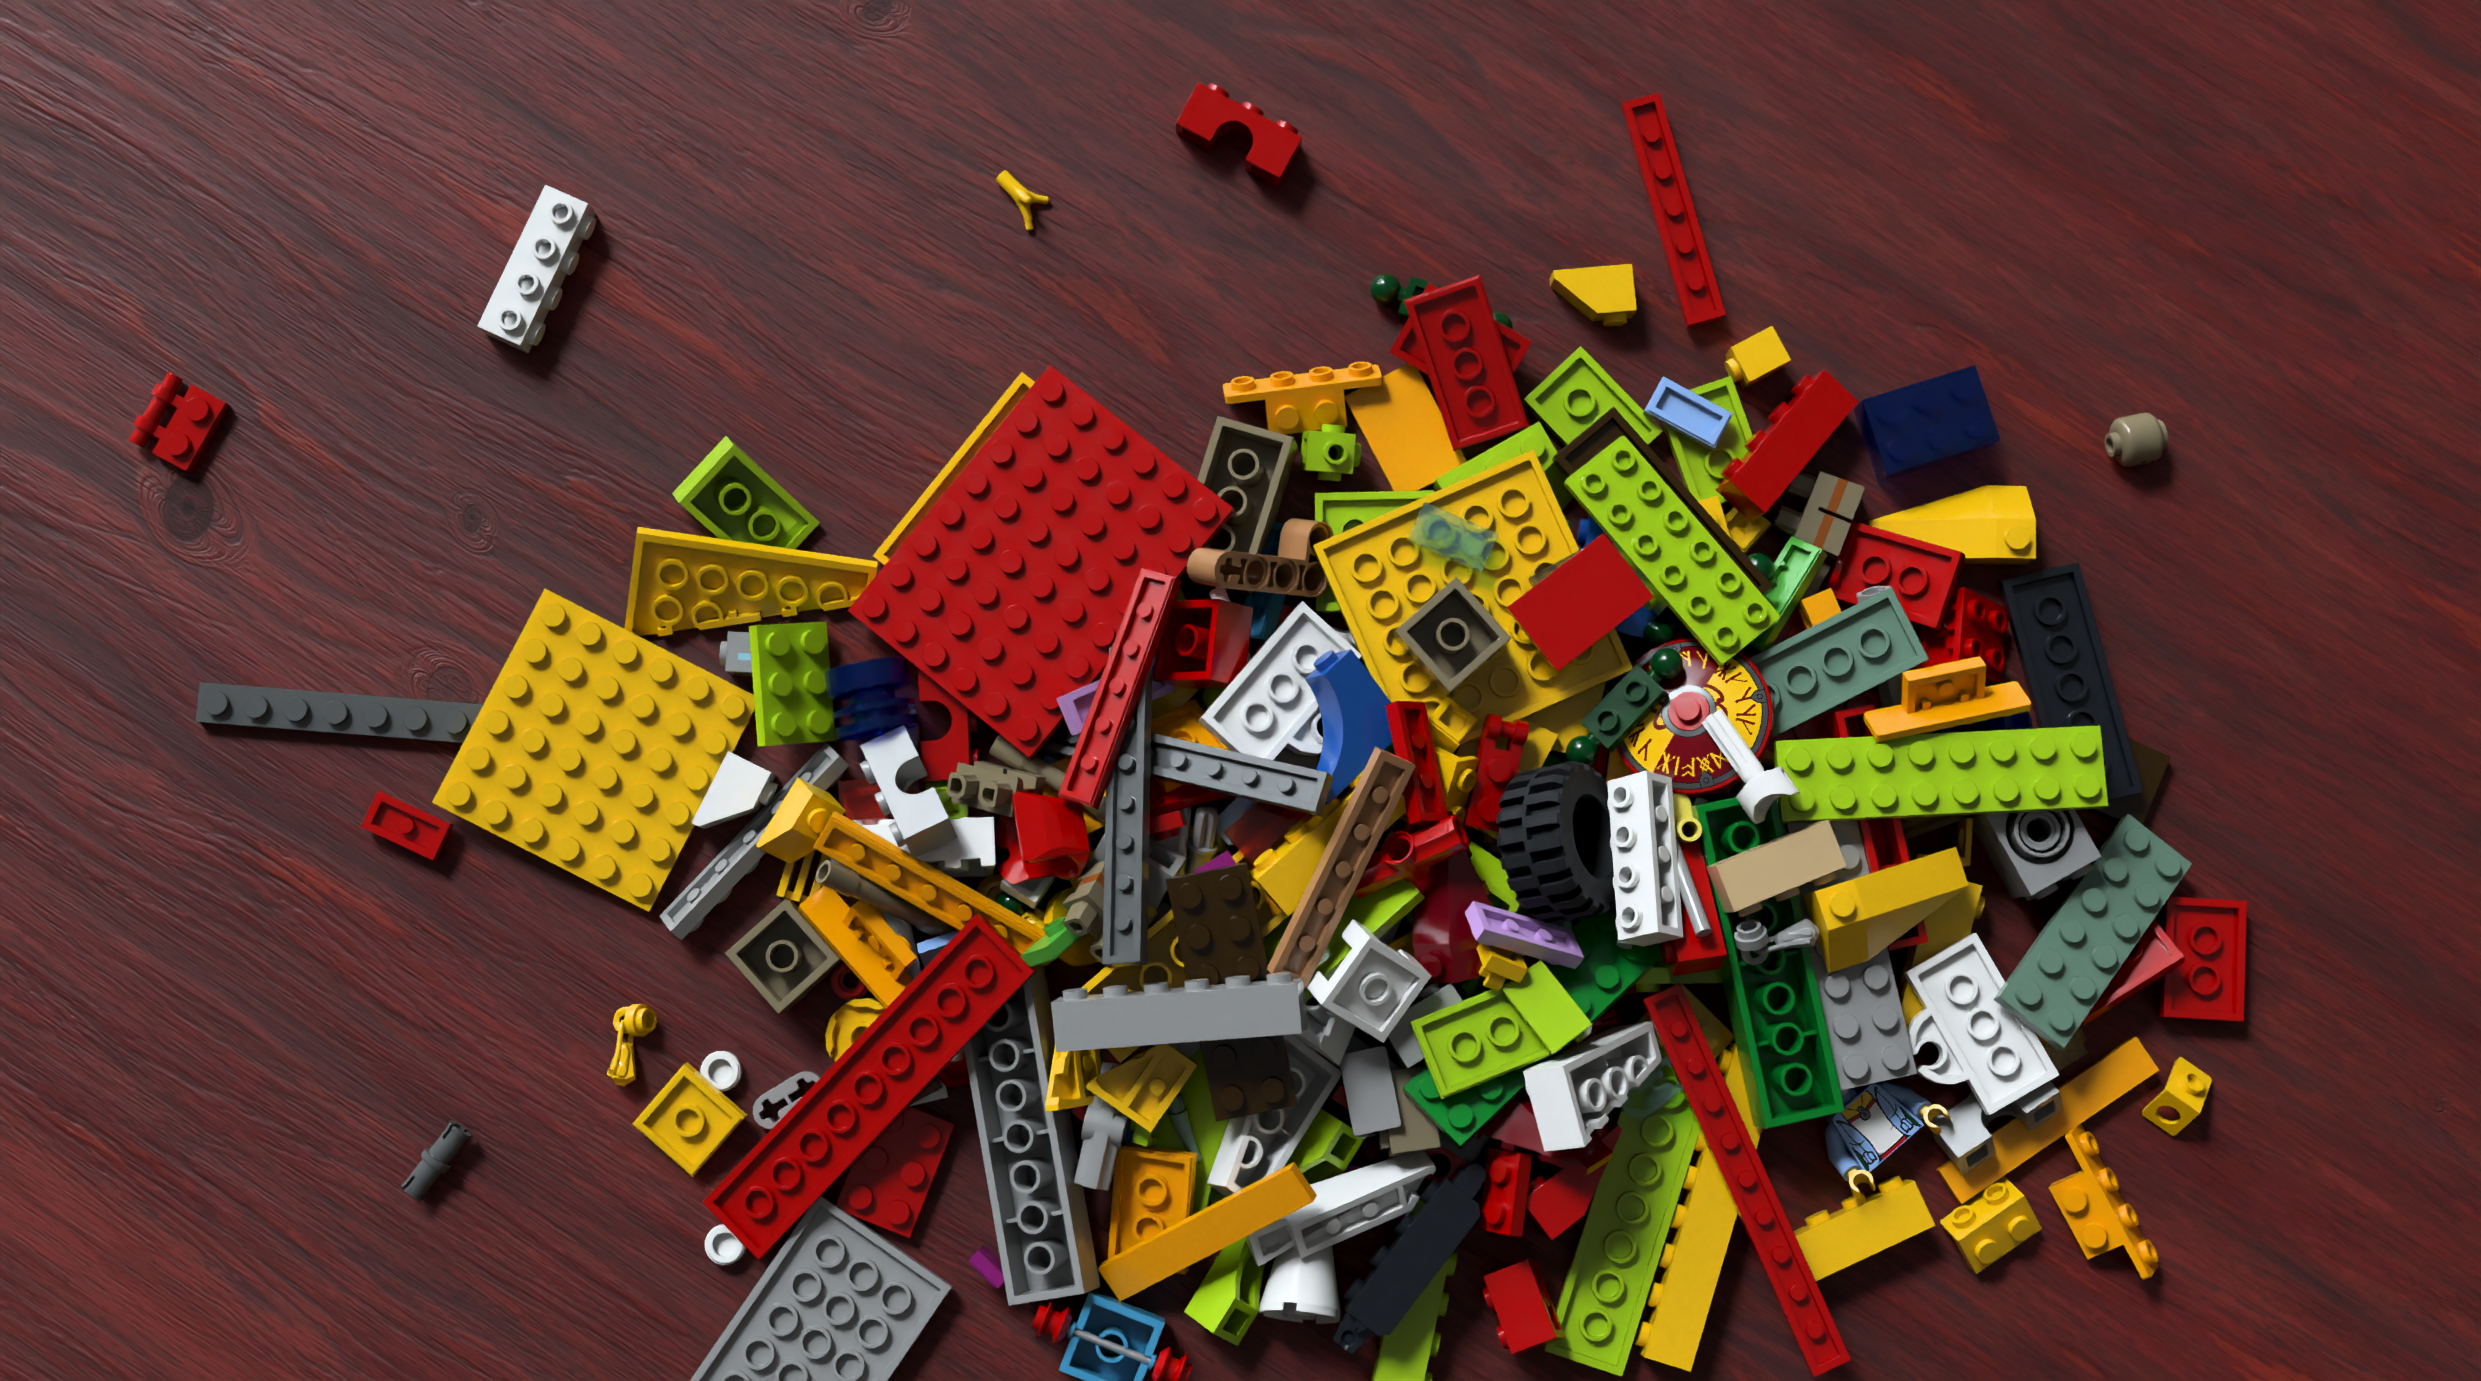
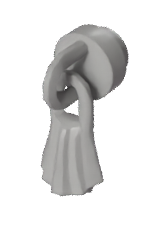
(1754, 937)

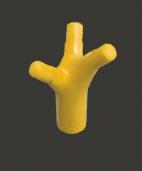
(1021, 196)

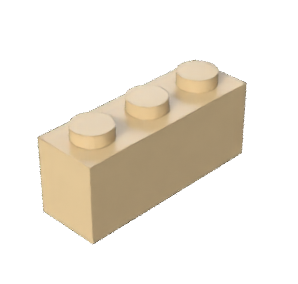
(1777, 868)

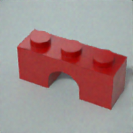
(1212, 113)
(942, 755)

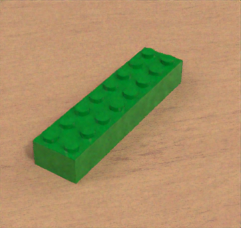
(1772, 1003)

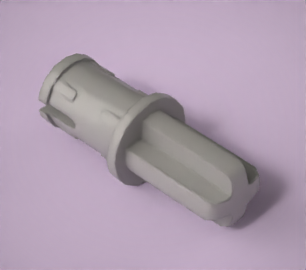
(1202, 842)

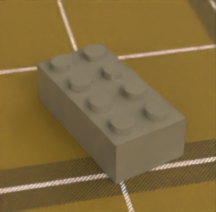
(1250, 473)

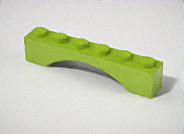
(1231, 1290)

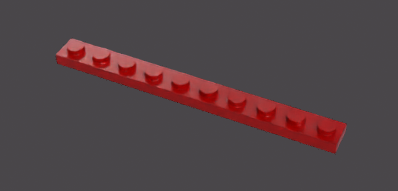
(1746, 1180)

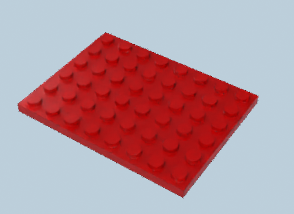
(1035, 558)

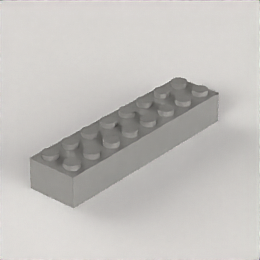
(1863, 999)
(1029, 1153)

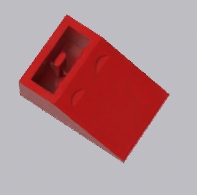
(1562, 1195)

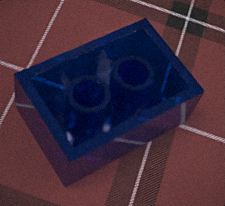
(1926, 423)

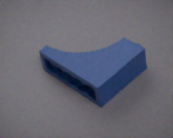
(1351, 716)

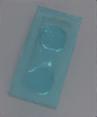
(1452, 537)

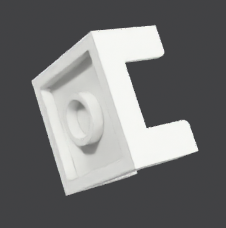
(1371, 983)

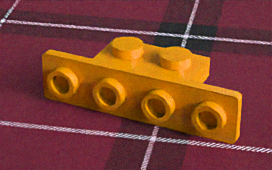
(1304, 399)
(1945, 698)
(862, 942)
(2096, 1208)

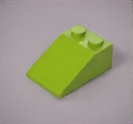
(743, 501)

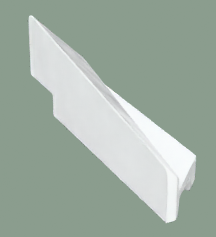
(1345, 1207)

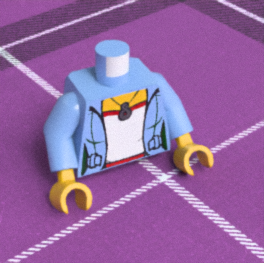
(1873, 1127)

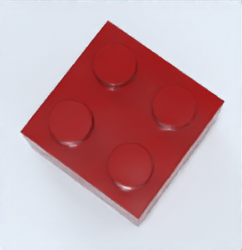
(1203, 644)

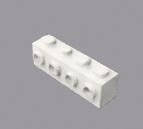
(537, 269)
(1644, 859)

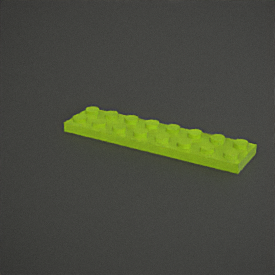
(1943, 774)
(1625, 1232)

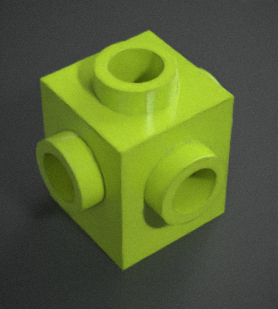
(1316, 457)

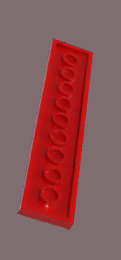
(869, 1086)

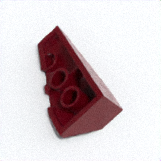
(1440, 927)
(1518, 1128)

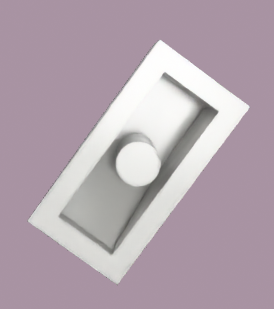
(735, 792)

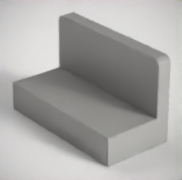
(1370, 1091)

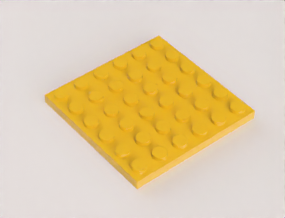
(1387, 579)
(595, 750)

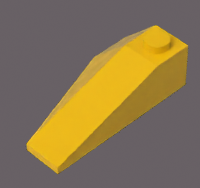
(1984, 523)
(1878, 908)

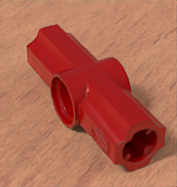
(1412, 855)

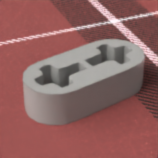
(778, 1093)

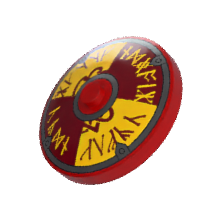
(1673, 736)

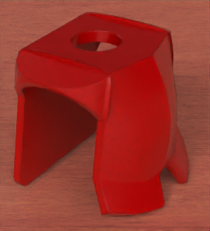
(1042, 839)

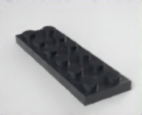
(2068, 665)

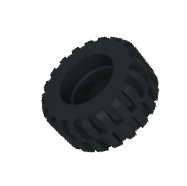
(1558, 842)

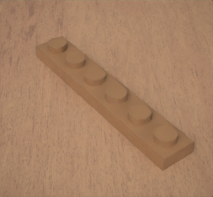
(1341, 865)

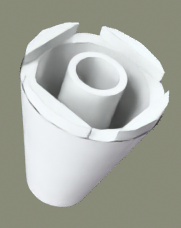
(1302, 1288)

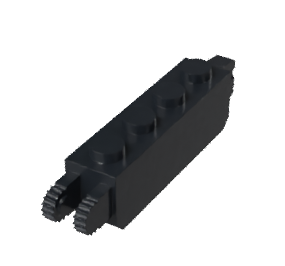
(1412, 1259)

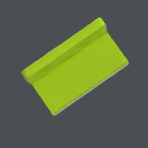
(1548, 1008)

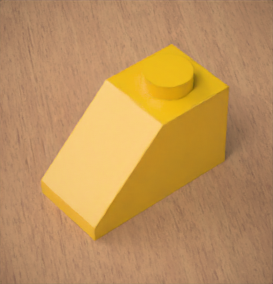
(1599, 291)
(798, 822)

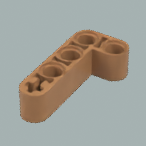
(1290, 573)

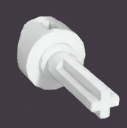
(1761, 786)

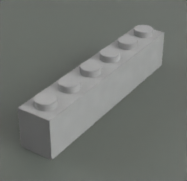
(1179, 1014)

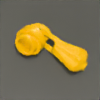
(638, 1021)

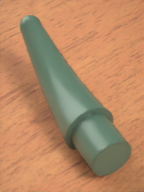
(1180, 1120)

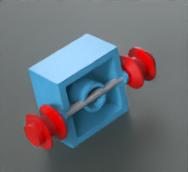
(1110, 1341)

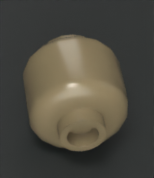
(2136, 439)

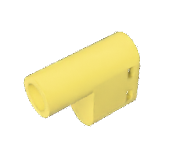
(1684, 817)

